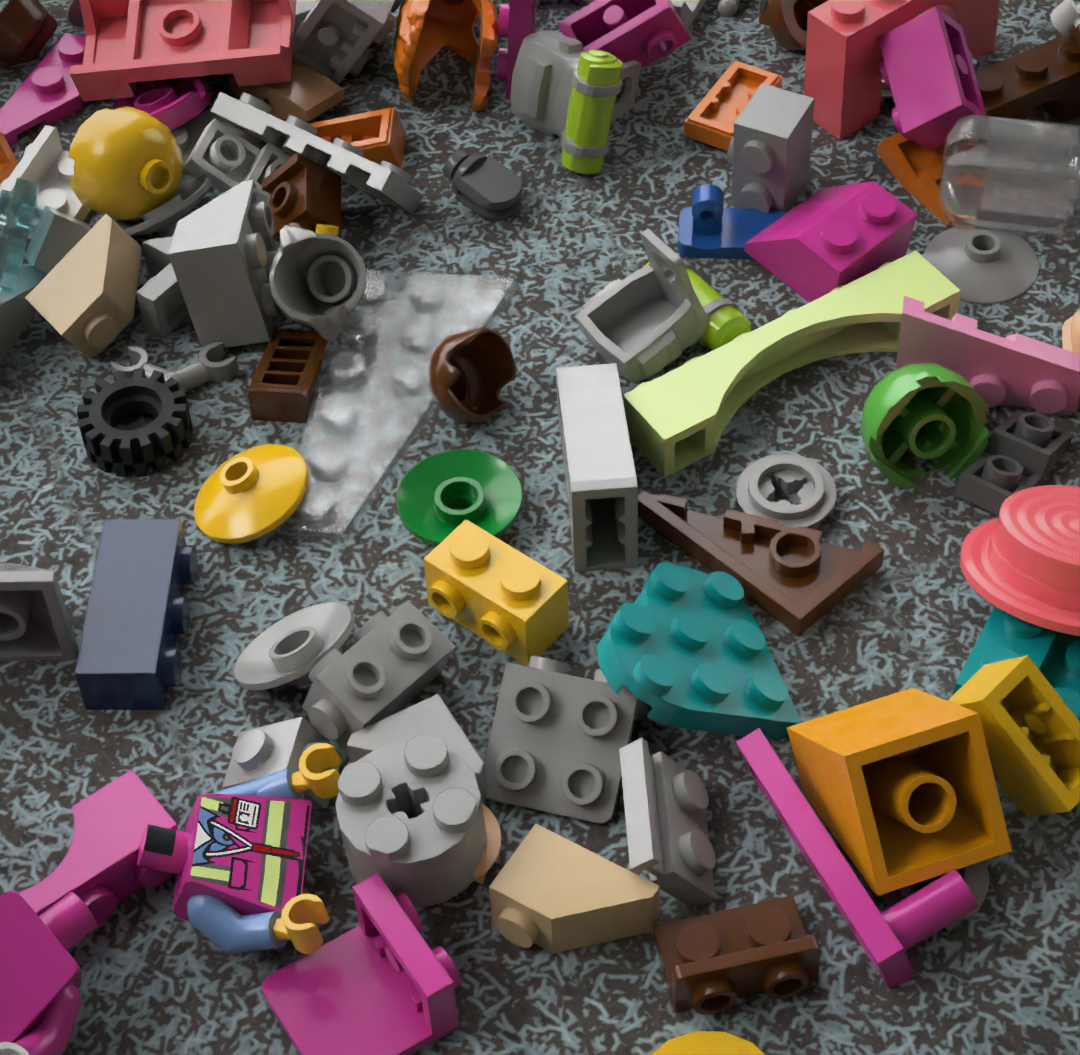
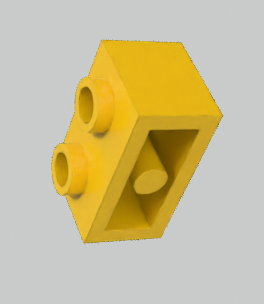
(497, 592)

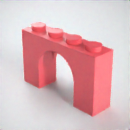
(846, 52)

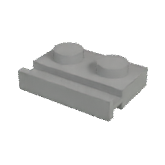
(667, 824)

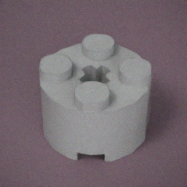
(412, 819)

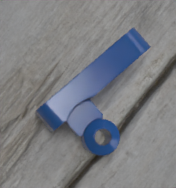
(717, 231)

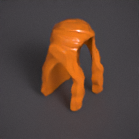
(435, 25)

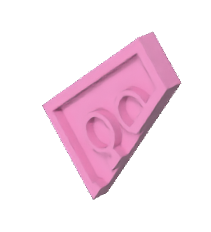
(1000, 369)

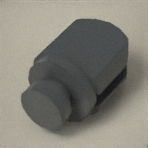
(484, 185)

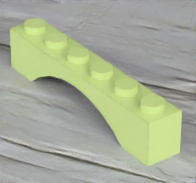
(688, 408)

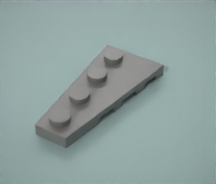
(340, 157)

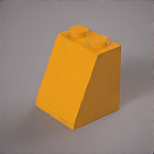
(903, 786)

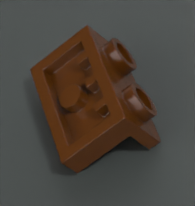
(736, 955)

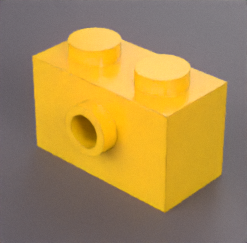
(1027, 735)

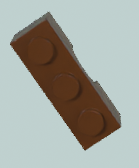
(1033, 78)

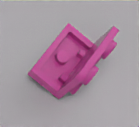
(370, 987)

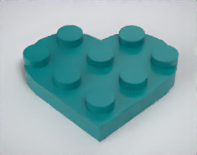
(696, 656)

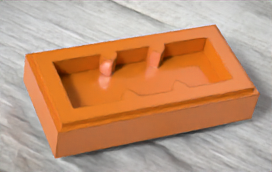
(716, 113)

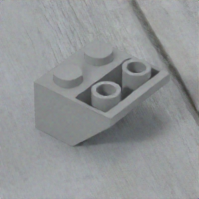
(224, 267)

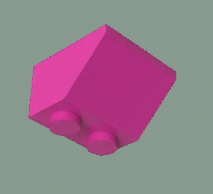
(834, 238)

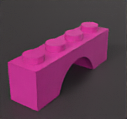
(105, 850)

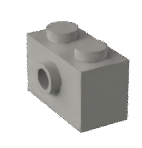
(771, 150)

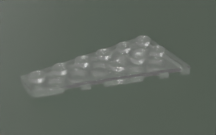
(378, 392)

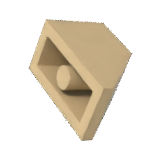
(92, 288)
(569, 896)

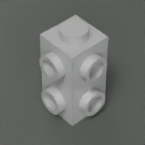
(377, 674)

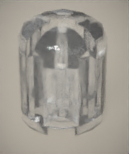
(1011, 176)

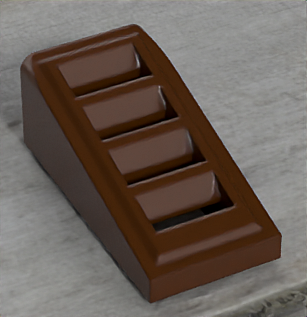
(285, 387)

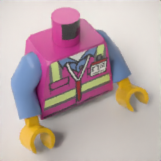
(247, 859)

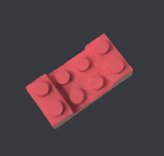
(181, 40)

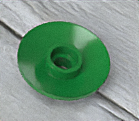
(457, 480)

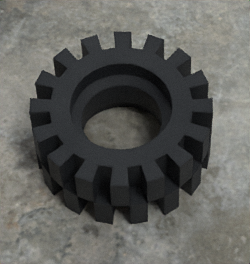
(140, 446)

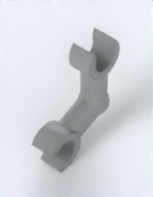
(190, 375)

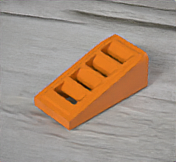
(374, 132)

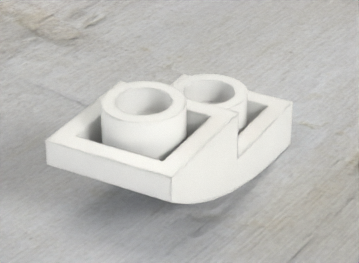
(232, 159)

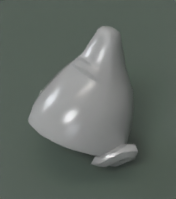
(316, 280)

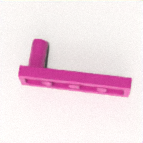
(883, 934)

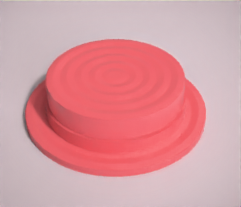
(1030, 557)

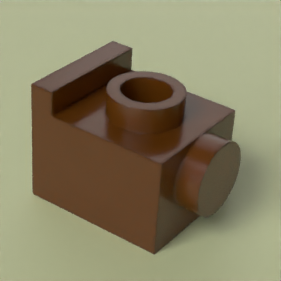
(303, 195)

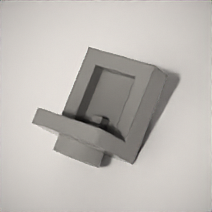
(271, 750)

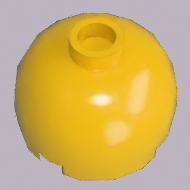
(124, 163)

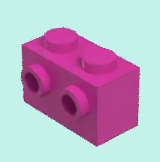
(628, 29)
(929, 77)

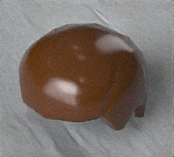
(471, 372)

